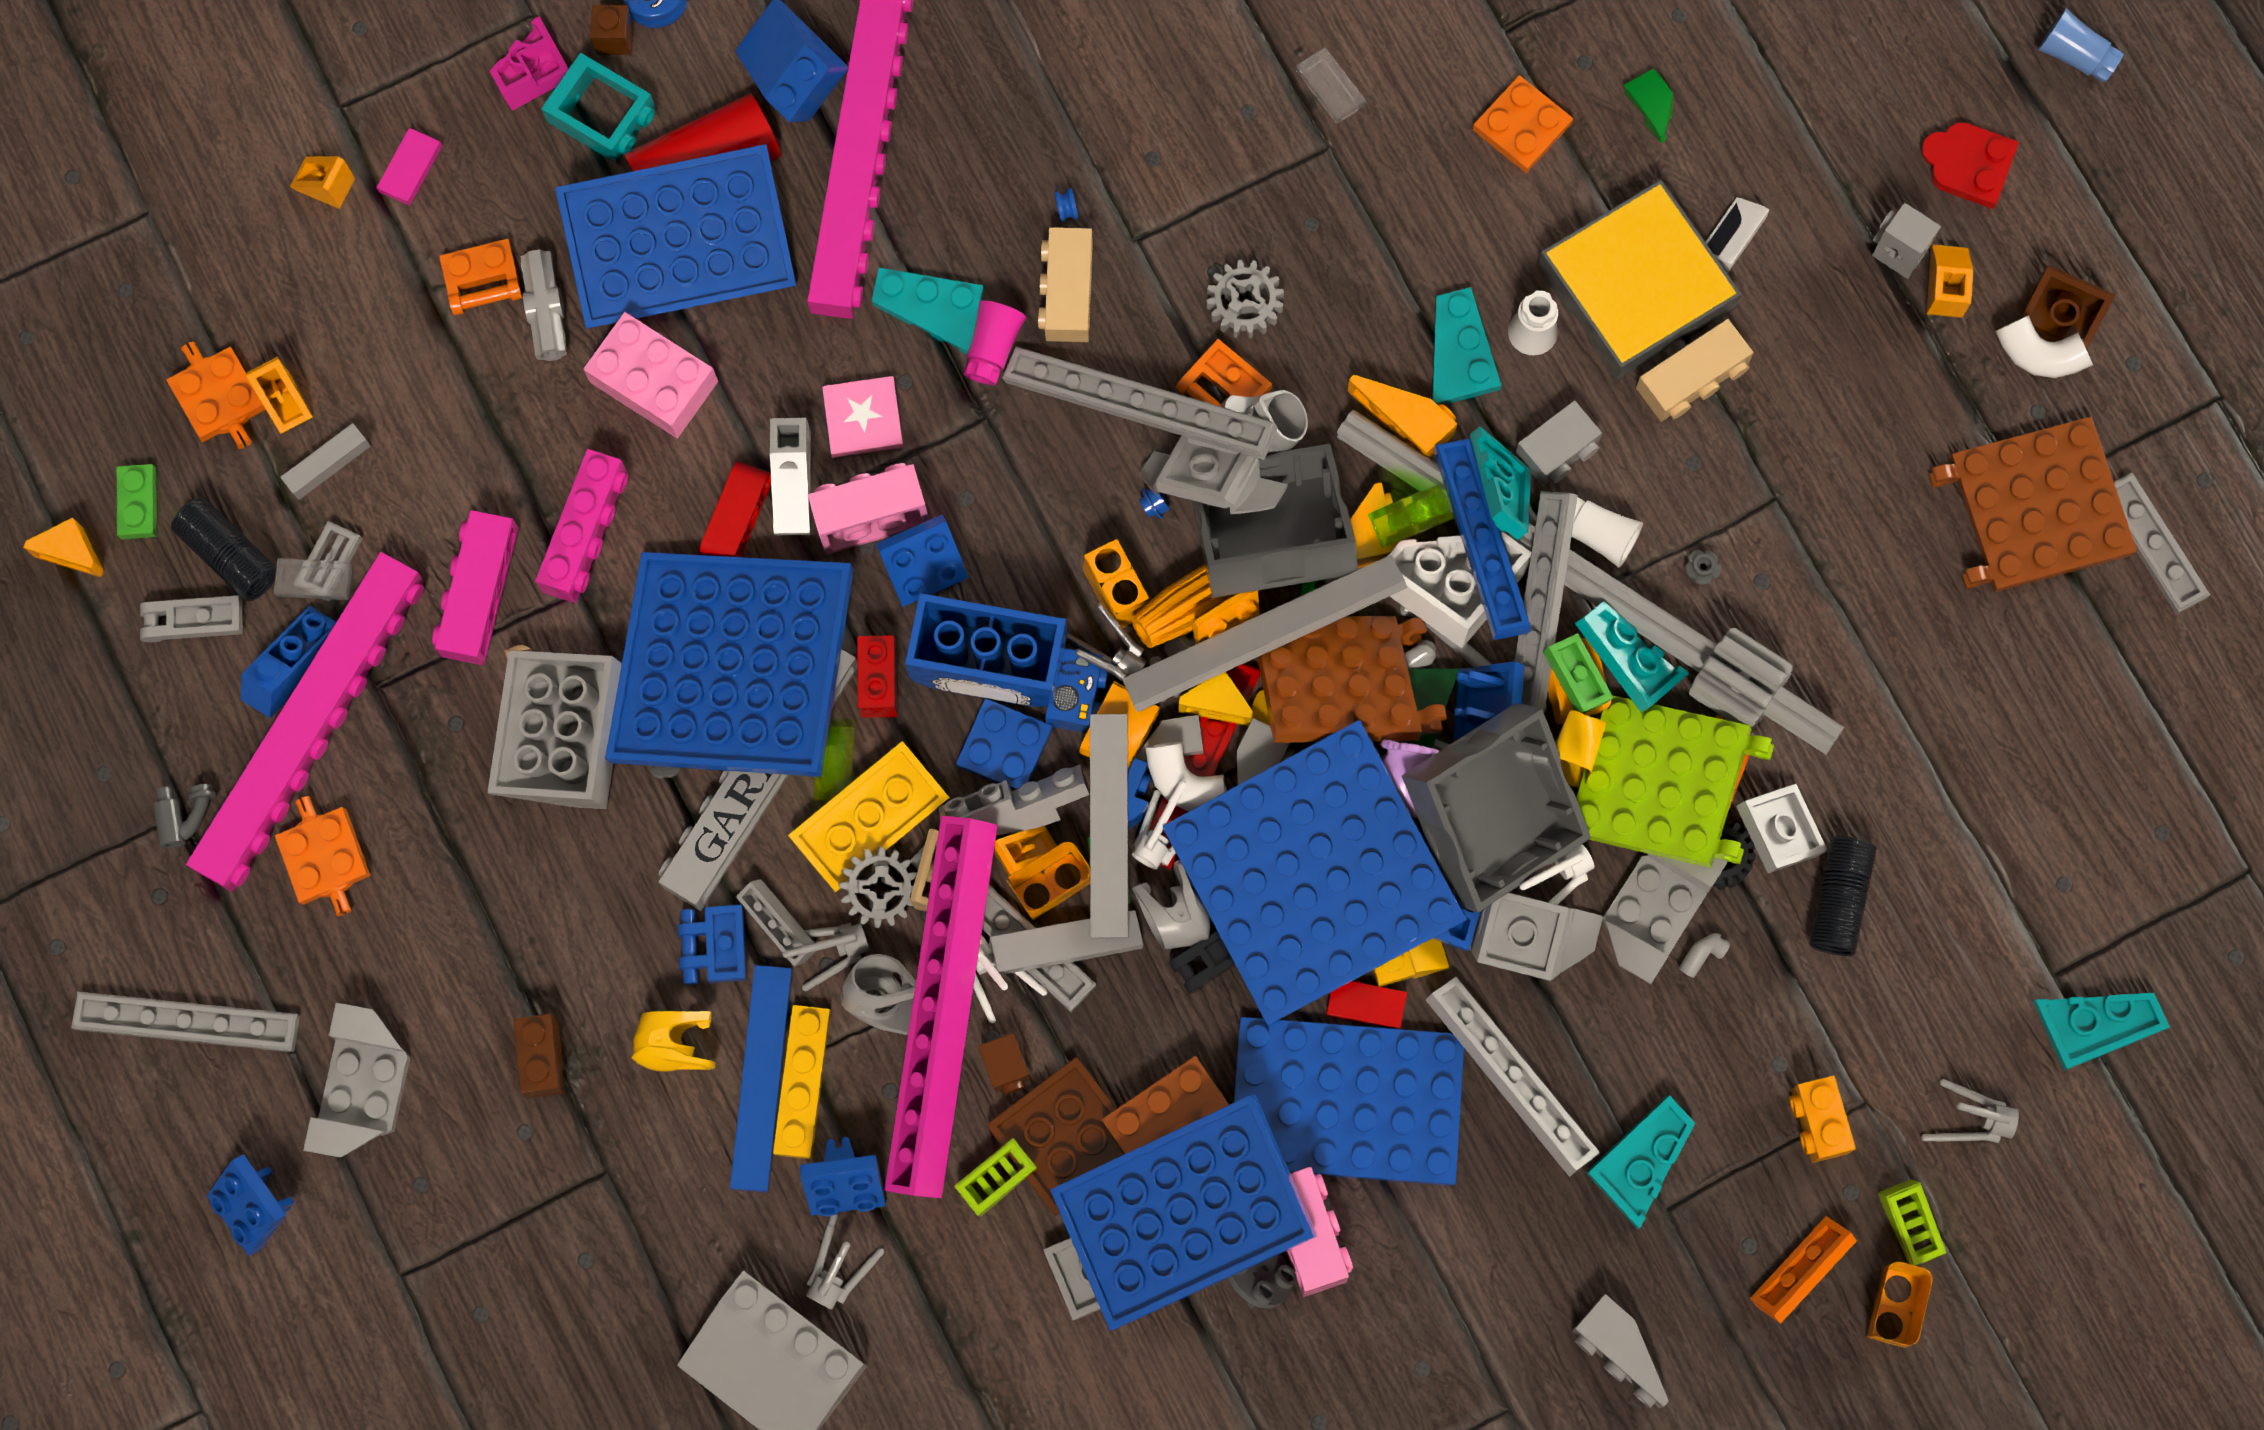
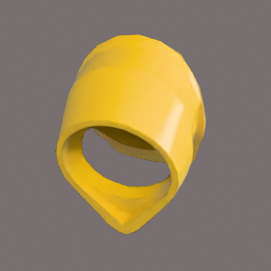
(659, 1042)

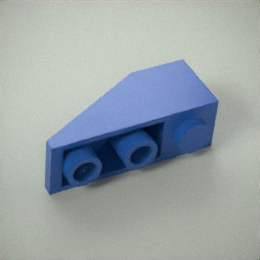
(282, 665)

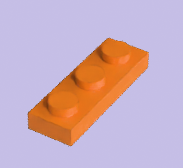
(1803, 1269)

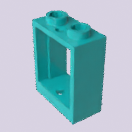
(571, 90)

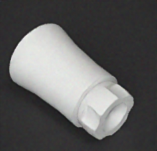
(1534, 325)
(1605, 531)

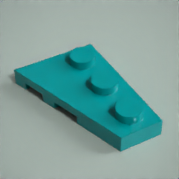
(2098, 1025)

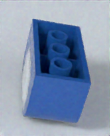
(986, 651)

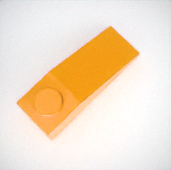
(1405, 414)

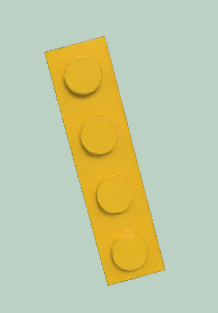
(802, 1082)

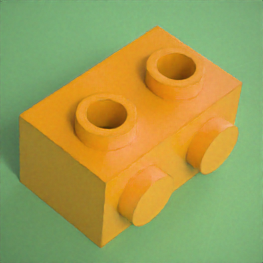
(1822, 1119)

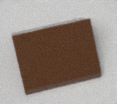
(2066, 306)

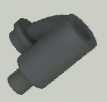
(168, 816)

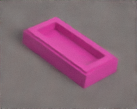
(409, 166)

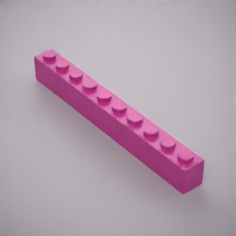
(858, 158)
(306, 723)
(941, 1007)

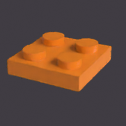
(1522, 124)

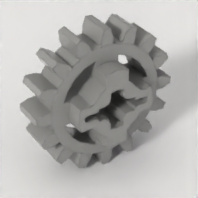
(1238, 312)
(878, 869)

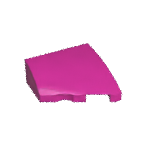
(529, 67)

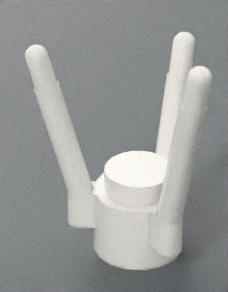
(1151, 847)
(1572, 865)
(986, 964)

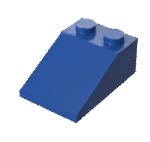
(790, 63)

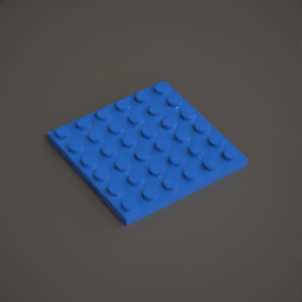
(730, 664)
(1314, 872)

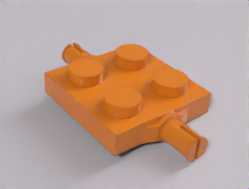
(216, 395)
(322, 856)

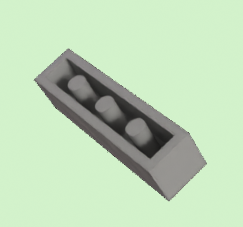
(325, 461)
(775, 919)

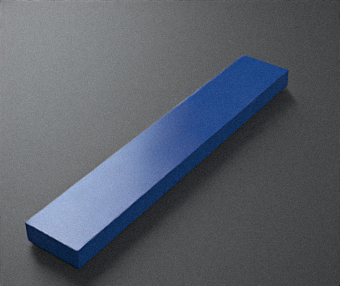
(1482, 540)
(761, 1079)

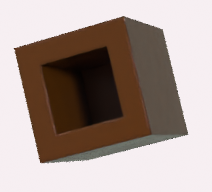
(612, 29)
(1005, 1064)

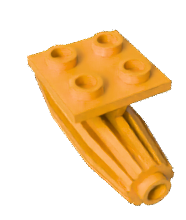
(1190, 607)

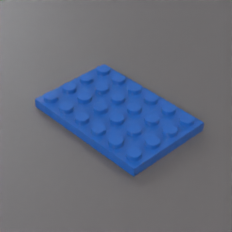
(676, 236)
(1356, 1097)
(1183, 1212)

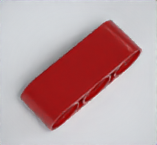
(736, 511)

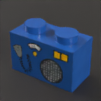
(1076, 693)

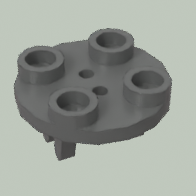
(1265, 1283)

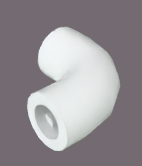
(2042, 356)
(1169, 768)

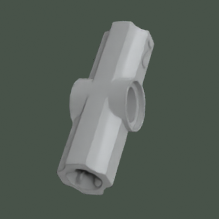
(543, 305)

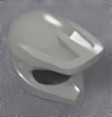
(1278, 407)
(1182, 923)
(876, 996)

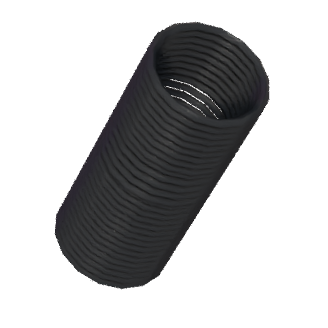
(220, 542)
(1842, 902)

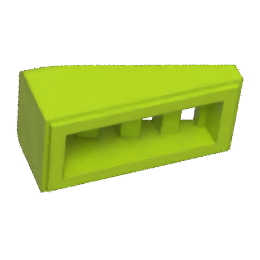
(973, 1198)
(1919, 1202)

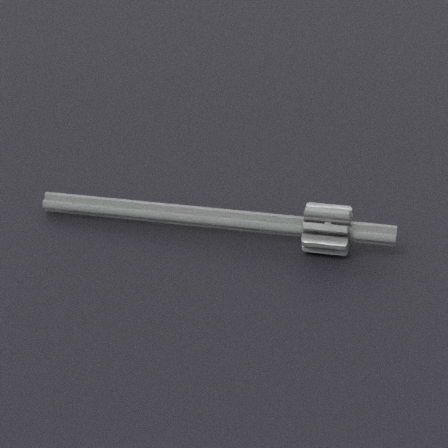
(1734, 677)

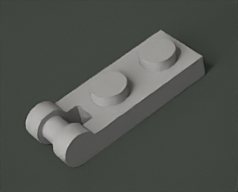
(192, 618)

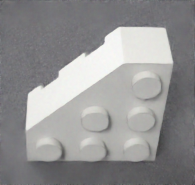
(1443, 584)

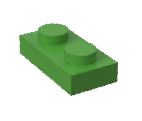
(136, 501)
(1578, 674)

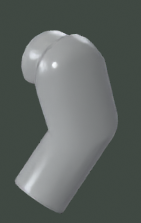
(1421, 655)
(1700, 951)

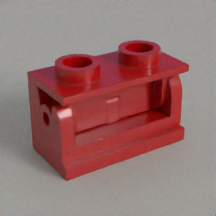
(877, 676)

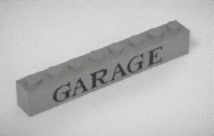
(727, 823)

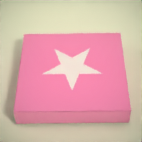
(862, 416)

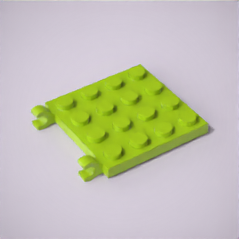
(1667, 782)

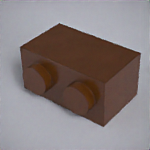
(539, 1056)

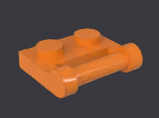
(478, 267)
(1224, 371)

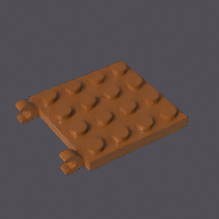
(2039, 505)
(1345, 676)

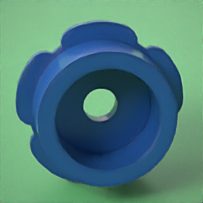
(1154, 504)

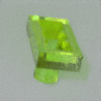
(837, 764)

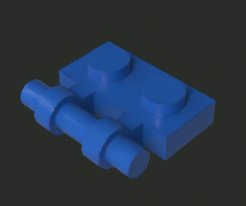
(724, 944)

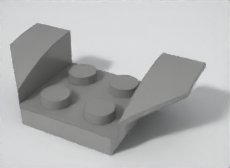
(1212, 477)
(1656, 910)
(1533, 936)
(361, 1084)

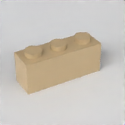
(1066, 284)
(1695, 371)

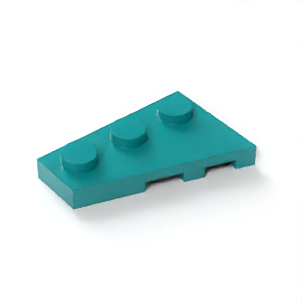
(931, 303)
(1461, 350)
(1505, 483)
(1632, 662)
(1641, 1159)

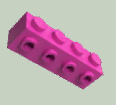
(582, 526)
(475, 588)

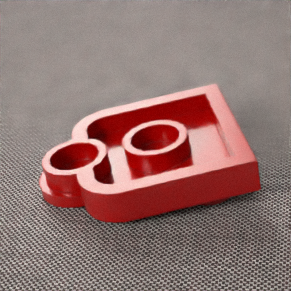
(1969, 162)

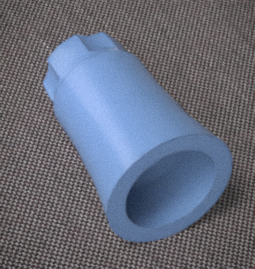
(2080, 47)

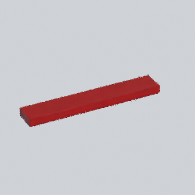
(1215, 740)

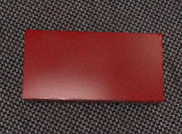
(1368, 1004)

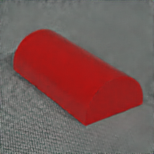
(720, 131)

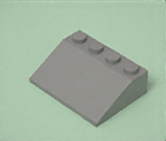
(555, 729)
(770, 1360)

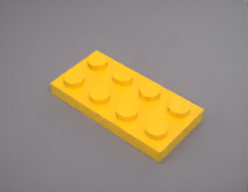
(869, 814)

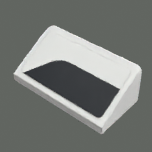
(1736, 231)

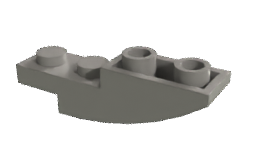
(1024, 808)

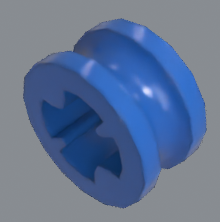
(1066, 205)

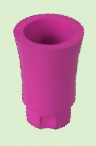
(992, 341)

